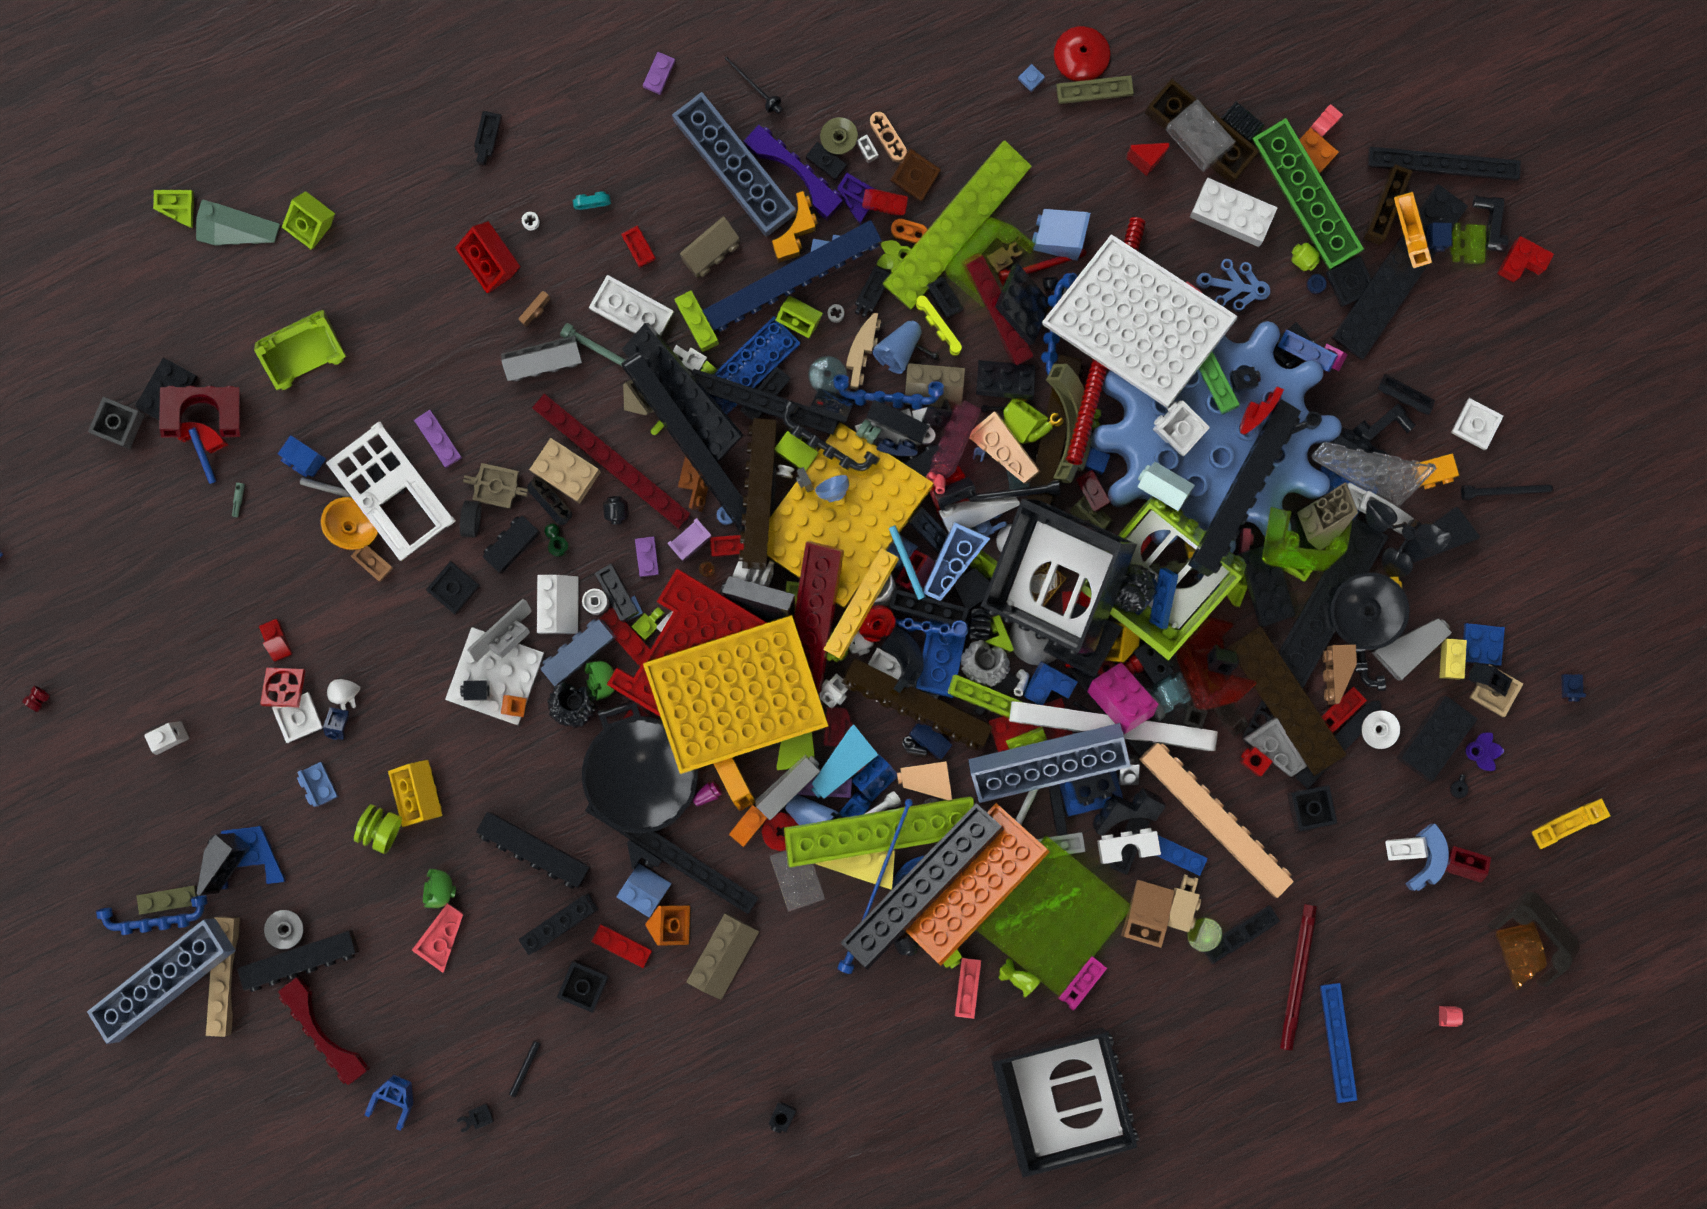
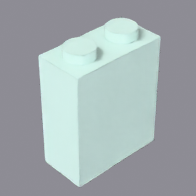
(1165, 485)

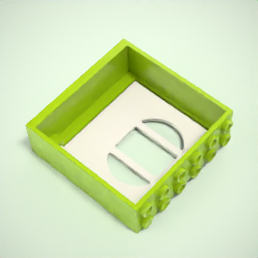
(1185, 600)

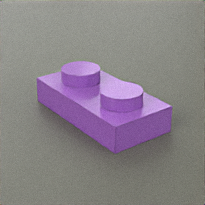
(659, 73)
(647, 556)

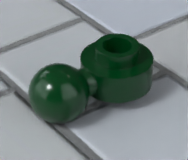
(552, 532)

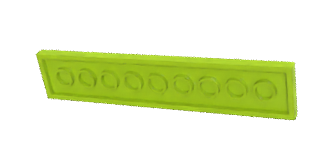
(956, 224)
(872, 832)

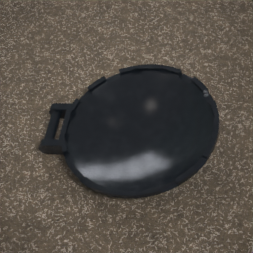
(634, 775)

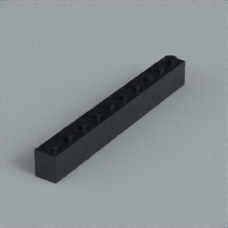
(1244, 488)

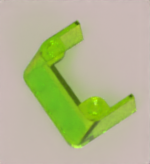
(977, 243)
(1283, 551)

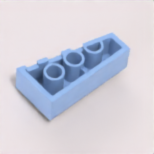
(955, 556)

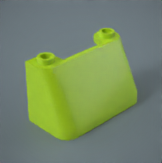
(299, 349)

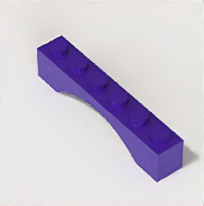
(766, 147)

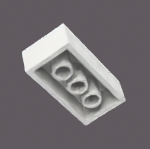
(1233, 212)

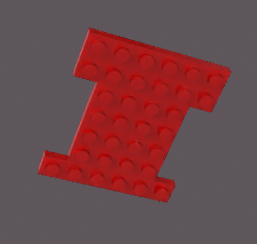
(696, 618)

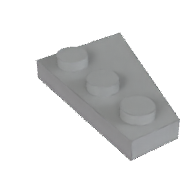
(1276, 745)

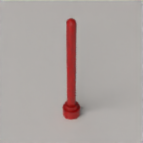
(1039, 266)

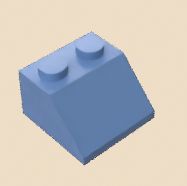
(644, 890)

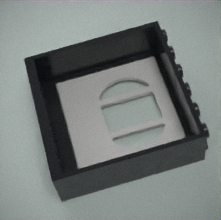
(1049, 544)
(1048, 1134)

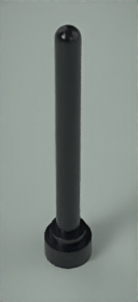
(1051, 488)
(1469, 492)

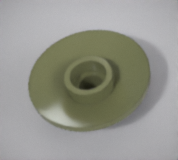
(839, 127)

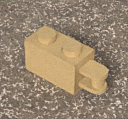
(1184, 905)

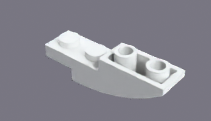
(1361, 498)

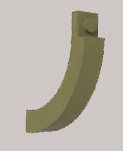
(1070, 392)

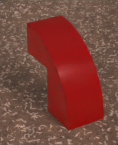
(210, 438)

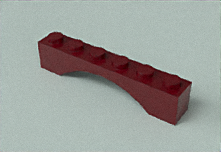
(988, 290)
(299, 999)

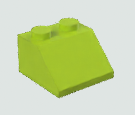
(307, 219)

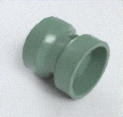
(868, 431)

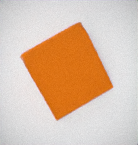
(513, 705)

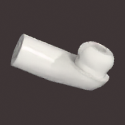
(1022, 684)

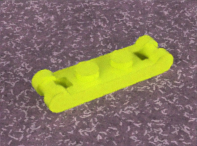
(935, 319)

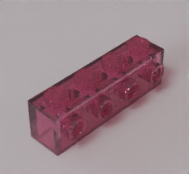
(955, 439)

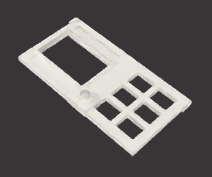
(383, 490)

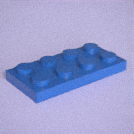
(941, 662)

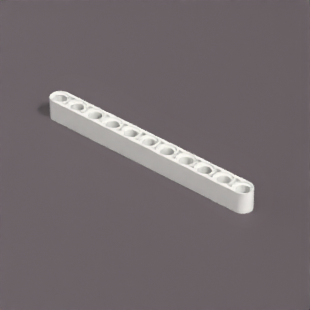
(1083, 721)

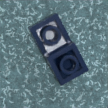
(903, 448)
(931, 740)

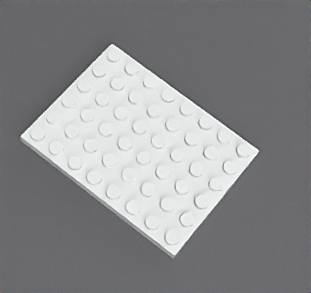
(1139, 321)

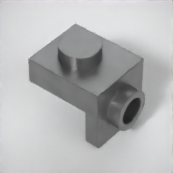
(1130, 775)

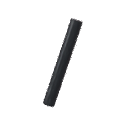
(524, 1069)

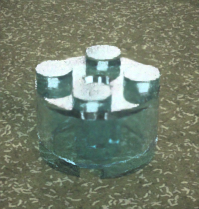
(1171, 691)

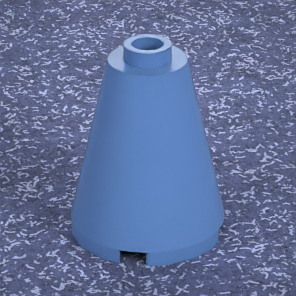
(898, 347)
(808, 811)

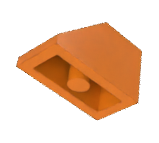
(748, 825)

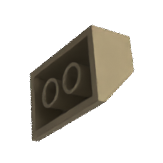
(710, 248)
(920, 376)

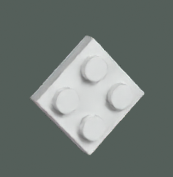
(1477, 424)
(298, 721)

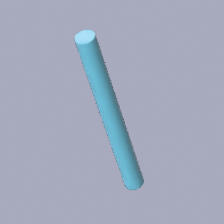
(906, 561)

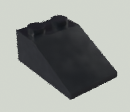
(220, 861)

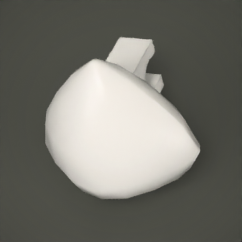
(342, 691)

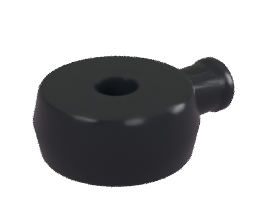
(1459, 784)

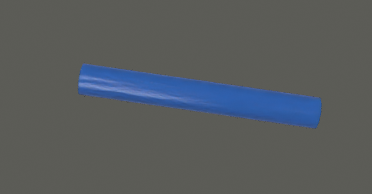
(202, 455)

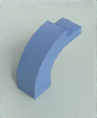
(1436, 860)

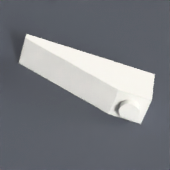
(974, 513)

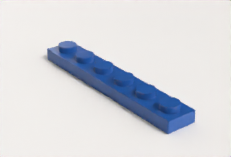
(1338, 1042)

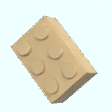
(565, 470)

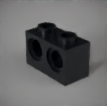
(1092, 784)

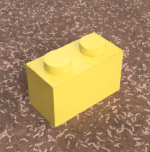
(1453, 659)

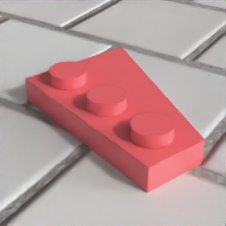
(439, 937)

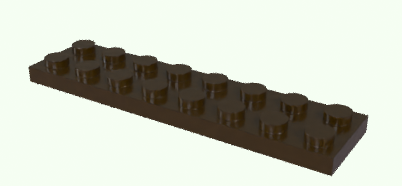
(1287, 701)

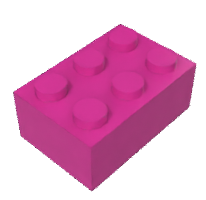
(1122, 698)

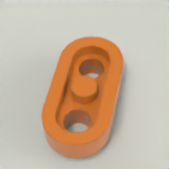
(910, 229)

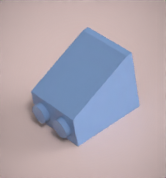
(1061, 232)

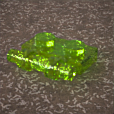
(1474, 243)

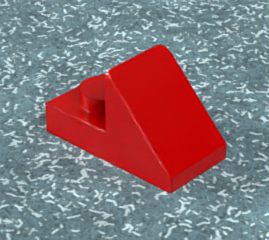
(275, 640)

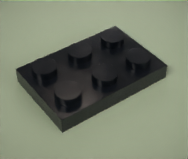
(165, 375)
(1005, 380)

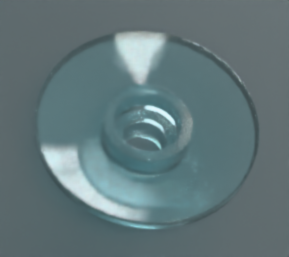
(817, 370)

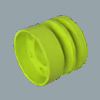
(374, 827)

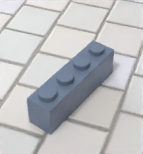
(578, 652)

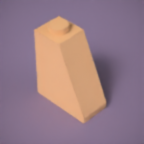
(927, 779)

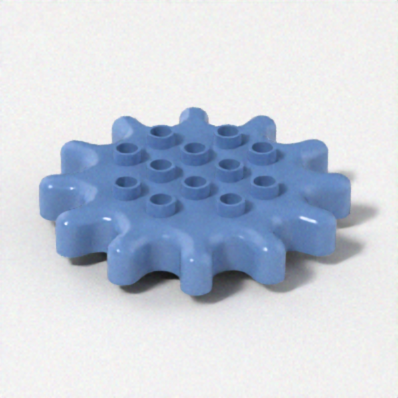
(1222, 449)

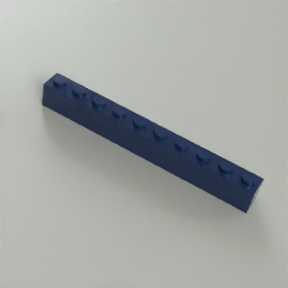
(790, 276)

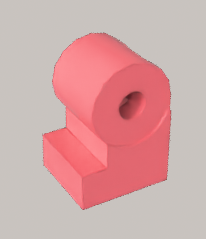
(1326, 120)
(1450, 1016)

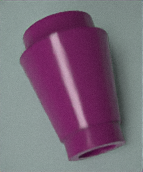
(707, 794)

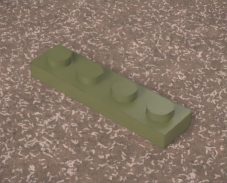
(1094, 89)

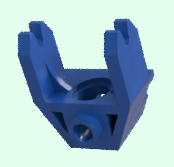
(396, 1091)

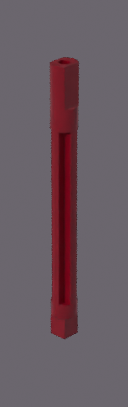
(1298, 977)

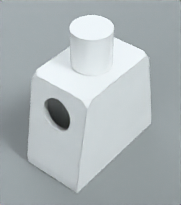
(165, 737)

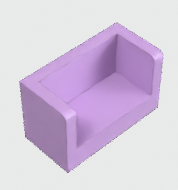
(690, 540)

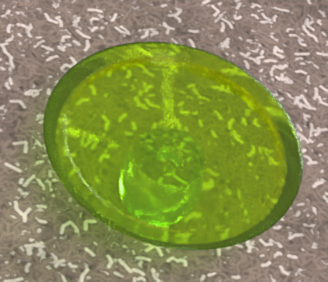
(1205, 934)

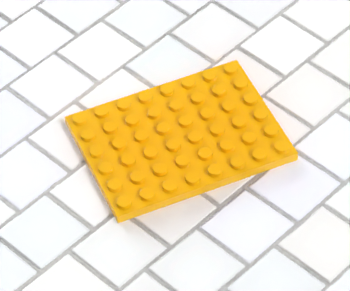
(856, 523)
(735, 694)

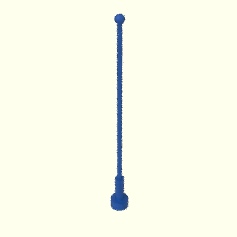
(846, 965)

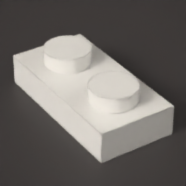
(1407, 848)

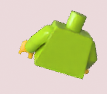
(1027, 422)

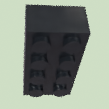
(1437, 738)

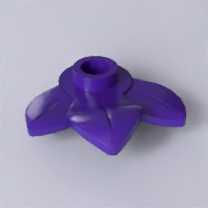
(1486, 751)

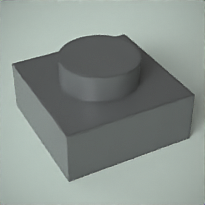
(803, 480)

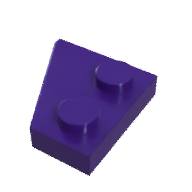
(852, 193)

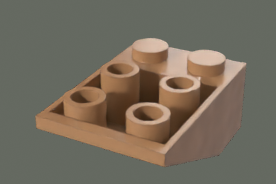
(1340, 664)
(1148, 913)

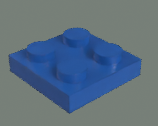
(1484, 644)

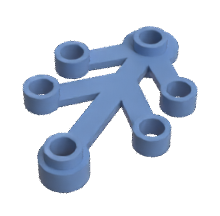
(1236, 285)

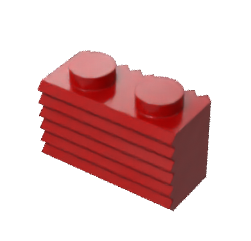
(884, 202)

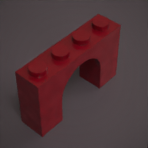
(177, 399)

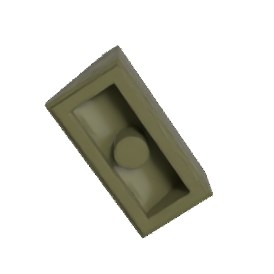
(1084, 511)

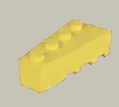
(865, 867)

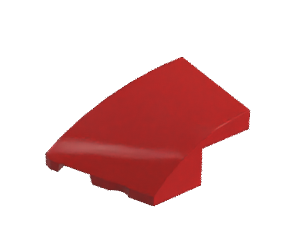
(1256, 413)

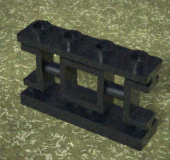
(558, 924)

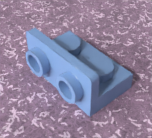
(317, 785)

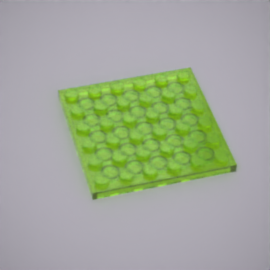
(1055, 918)

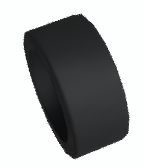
(470, 519)

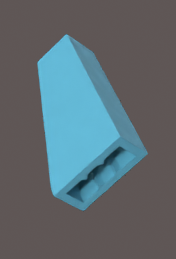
(844, 762)

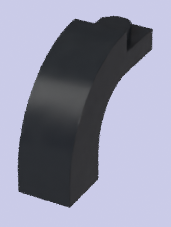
(908, 655)

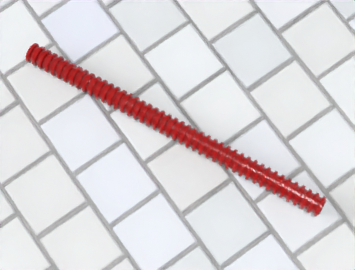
(1097, 373)

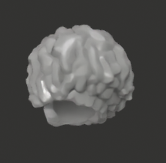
(985, 664)

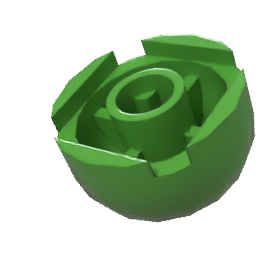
(599, 675)
(438, 889)

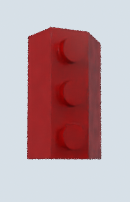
(487, 256)

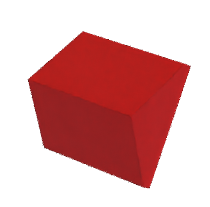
(1146, 156)

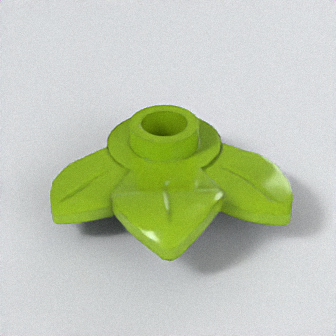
(892, 254)

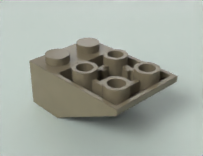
(1328, 516)

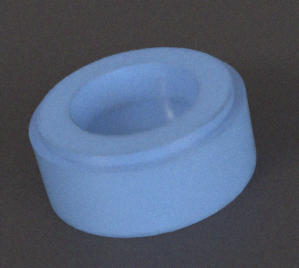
(722, 517)

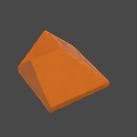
(670, 925)

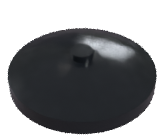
(1369, 610)

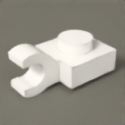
(691, 359)

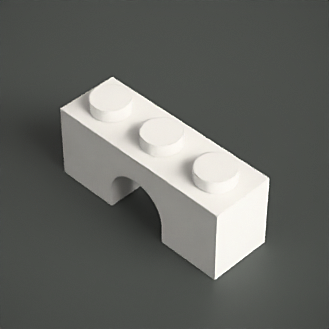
(1145, 841)

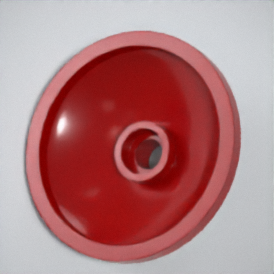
(1079, 65)

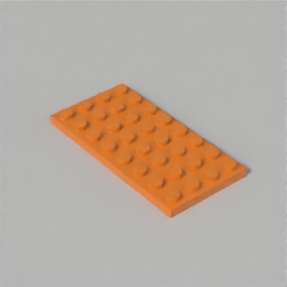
(978, 889)

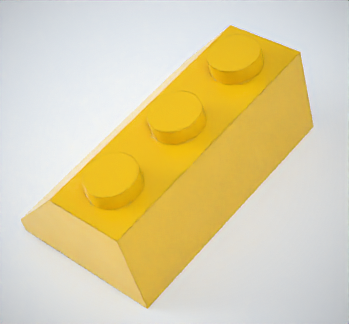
(415, 793)

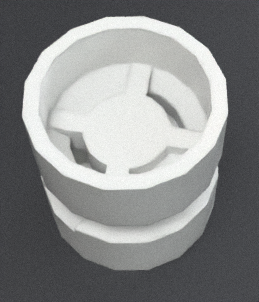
(595, 601)

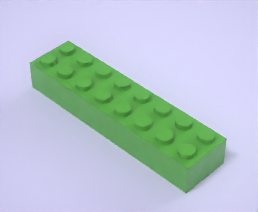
(1307, 194)

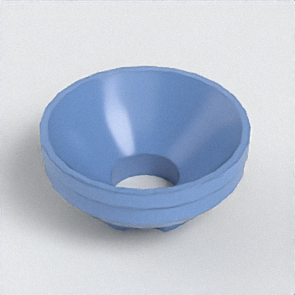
(833, 488)

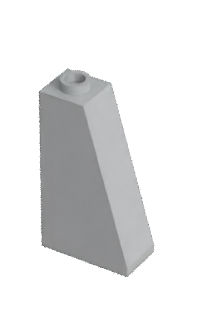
(1412, 648)
(787, 786)

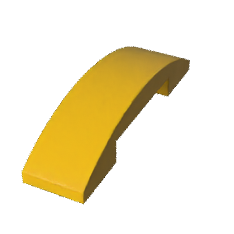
(1570, 823)

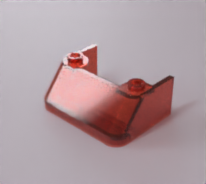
(1208, 687)

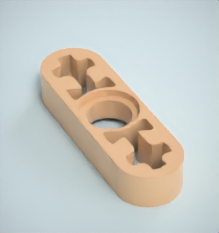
(876, 128)

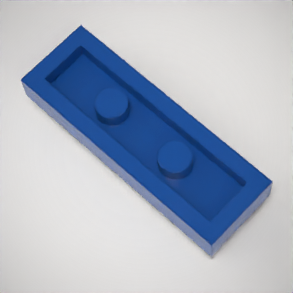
(1307, 350)
(1164, 598)
(1181, 856)

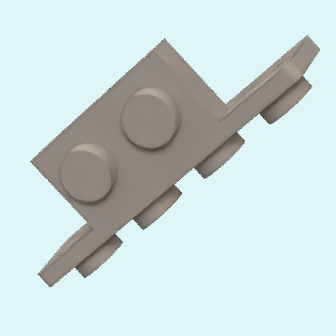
(503, 634)

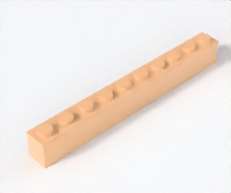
(1216, 820)

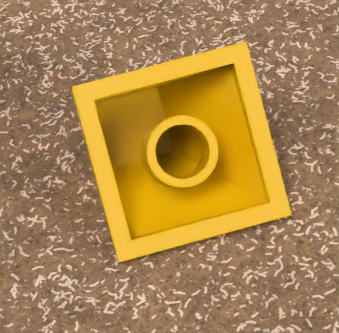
(1124, 645)

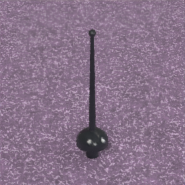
(772, 103)

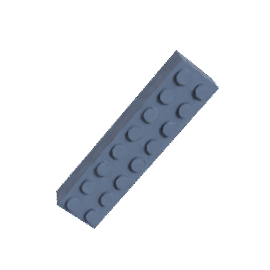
(734, 164)
(1049, 763)
(161, 981)

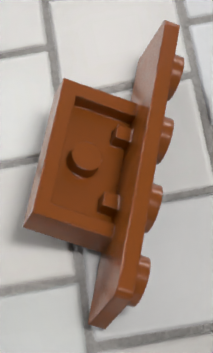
(692, 481)

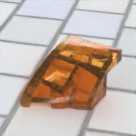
(1522, 952)

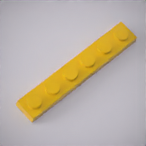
(861, 603)

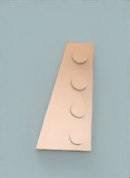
(1003, 446)

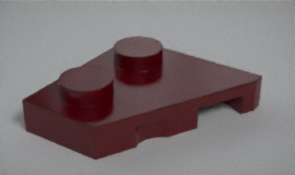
(838, 725)

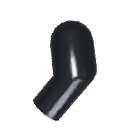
(912, 748)

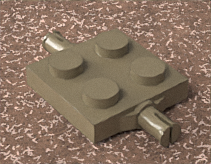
(495, 485)

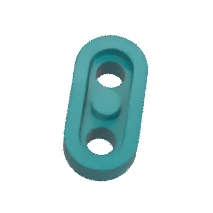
(585, 202)

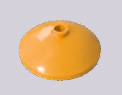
(344, 514)

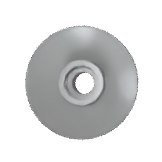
(274, 929)

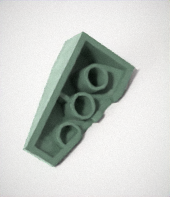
(225, 225)

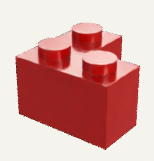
(1524, 255)

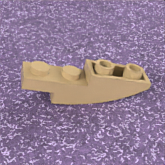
(863, 343)

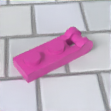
(1083, 982)

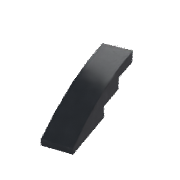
(1243, 933)

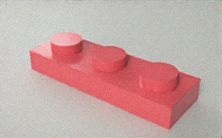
(967, 988)

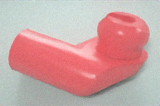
(938, 480)

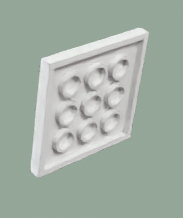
(507, 676)

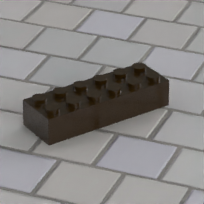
(1174, 100)

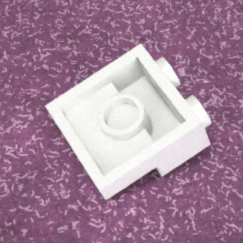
(1180, 427)

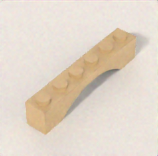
(219, 1002)

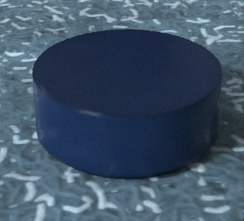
(1316, 284)

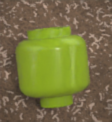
(1305, 256)

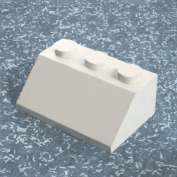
(557, 604)

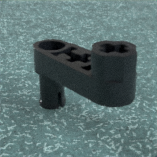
(1494, 239)
(1397, 414)

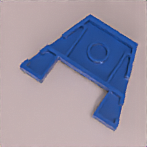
(258, 853)

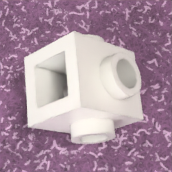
(833, 691)

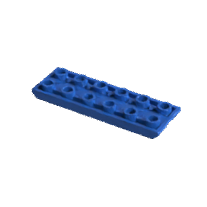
(757, 358)

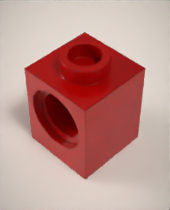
(1264, 761)

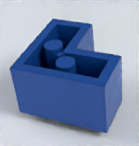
(301, 456)
(1047, 679)

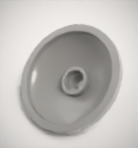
(1028, 647)

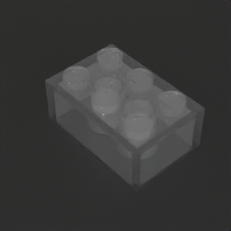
(1200, 135)
(798, 884)

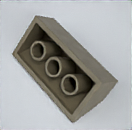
(722, 956)

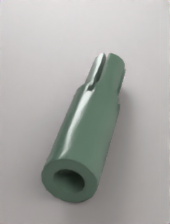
(238, 496)

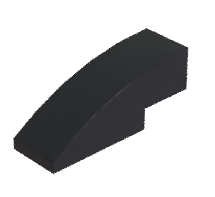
(897, 421)

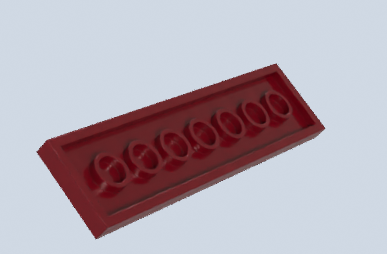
(817, 604)

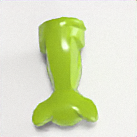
(1020, 979)

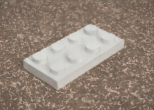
(629, 307)

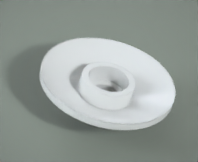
(1389, 729)

